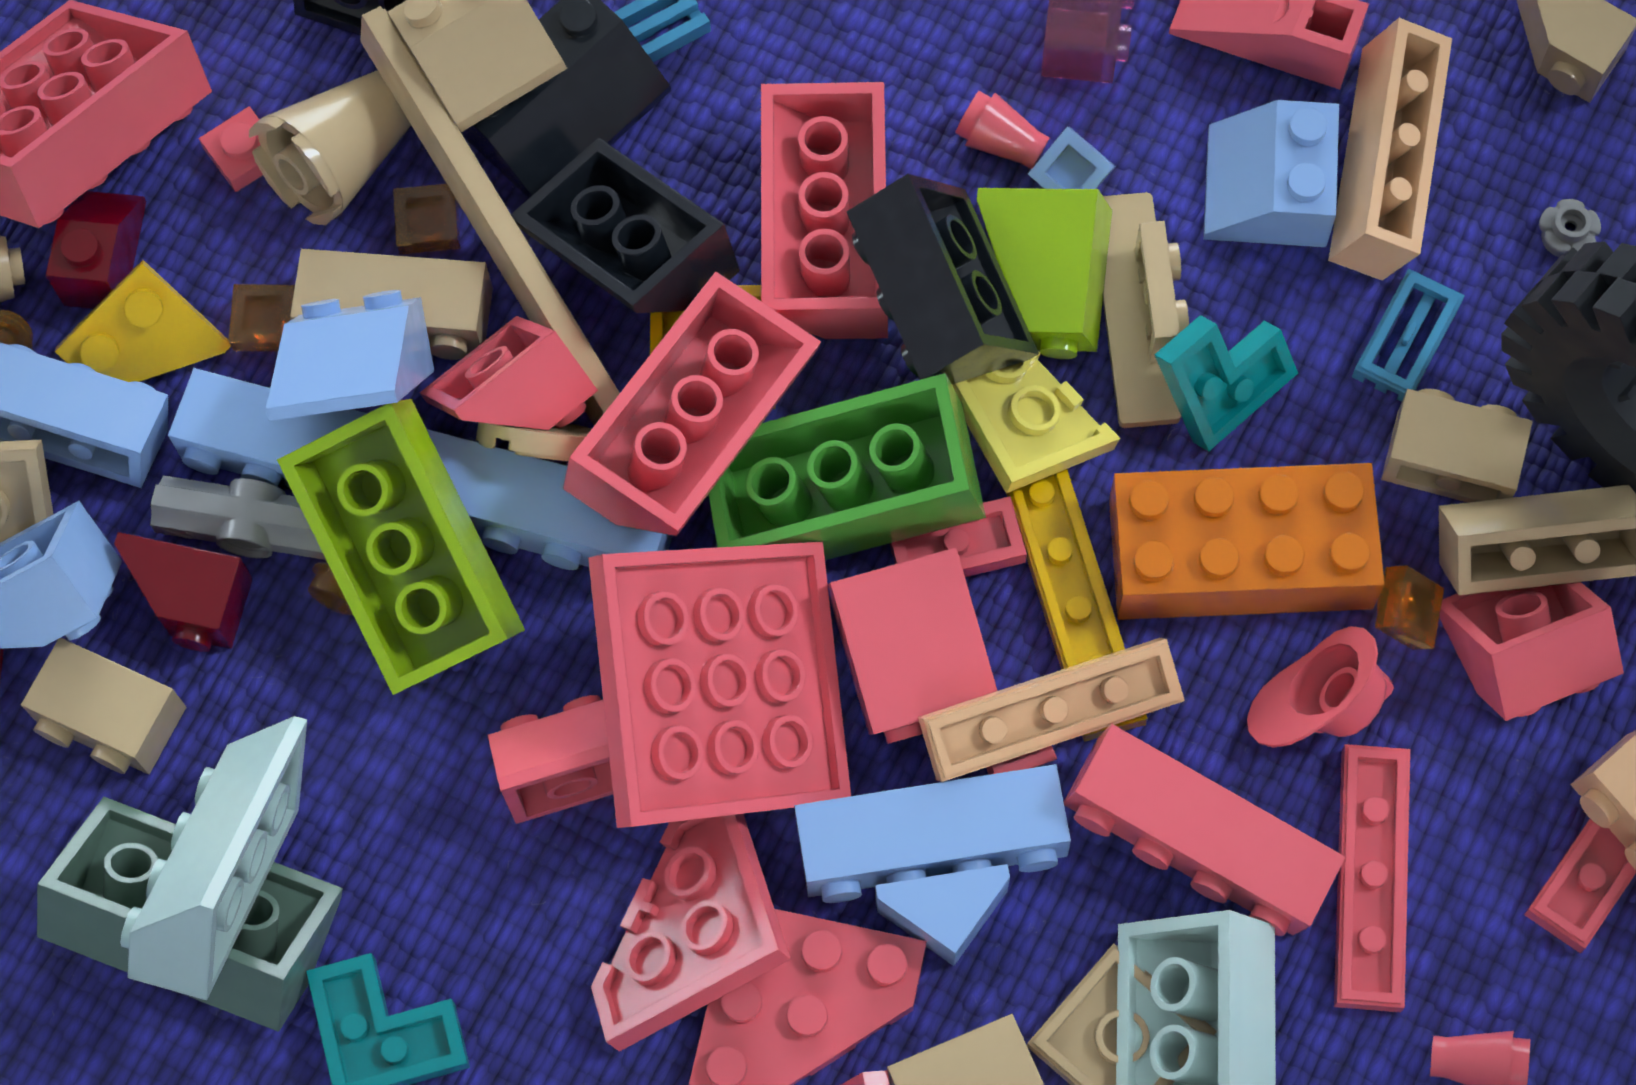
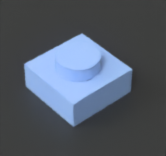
(1071, 164)

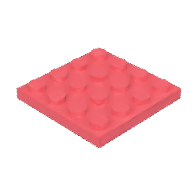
(718, 681)

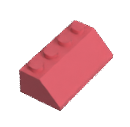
(816, 164)
(688, 410)

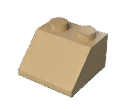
(477, 52)

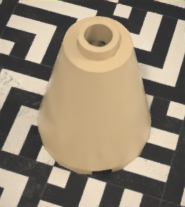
(329, 145)

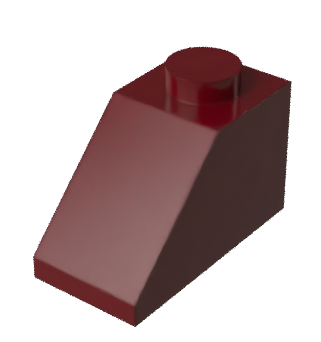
(94, 246)
(189, 589)

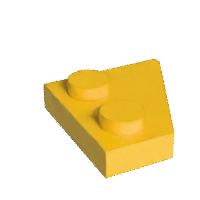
(142, 331)

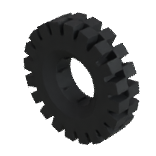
(1578, 357)

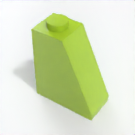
(1053, 260)

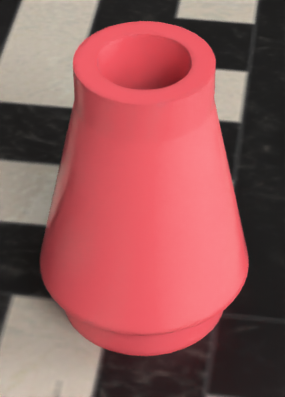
(1001, 131)
(1481, 1059)

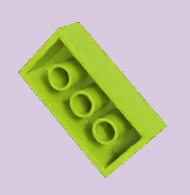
(400, 544)

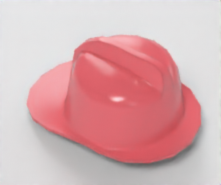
(1326, 691)

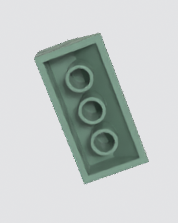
(107, 874)

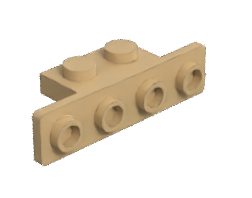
(1141, 310)

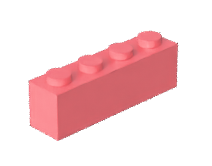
(1202, 831)

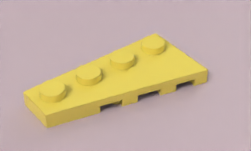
(1030, 423)

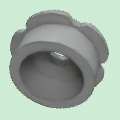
(1559, 239)

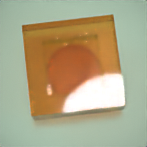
(426, 219)
(259, 316)
(1409, 607)

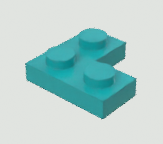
(1220, 386)
(368, 1044)

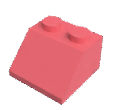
(515, 380)
(1532, 644)
(553, 759)

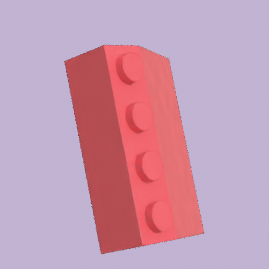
(83, 100)

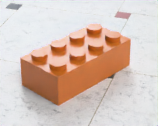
(1245, 541)

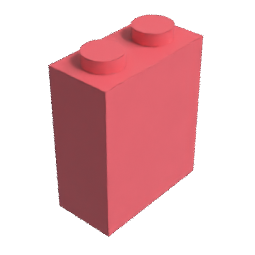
(911, 641)

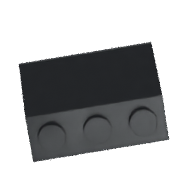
(598, 96)
(628, 231)
(940, 280)

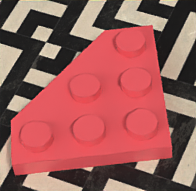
(690, 931)
(811, 1008)

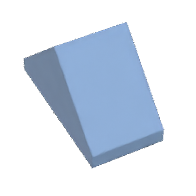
(944, 907)

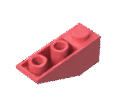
(1290, 35)

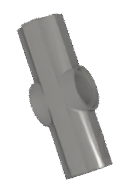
(241, 518)

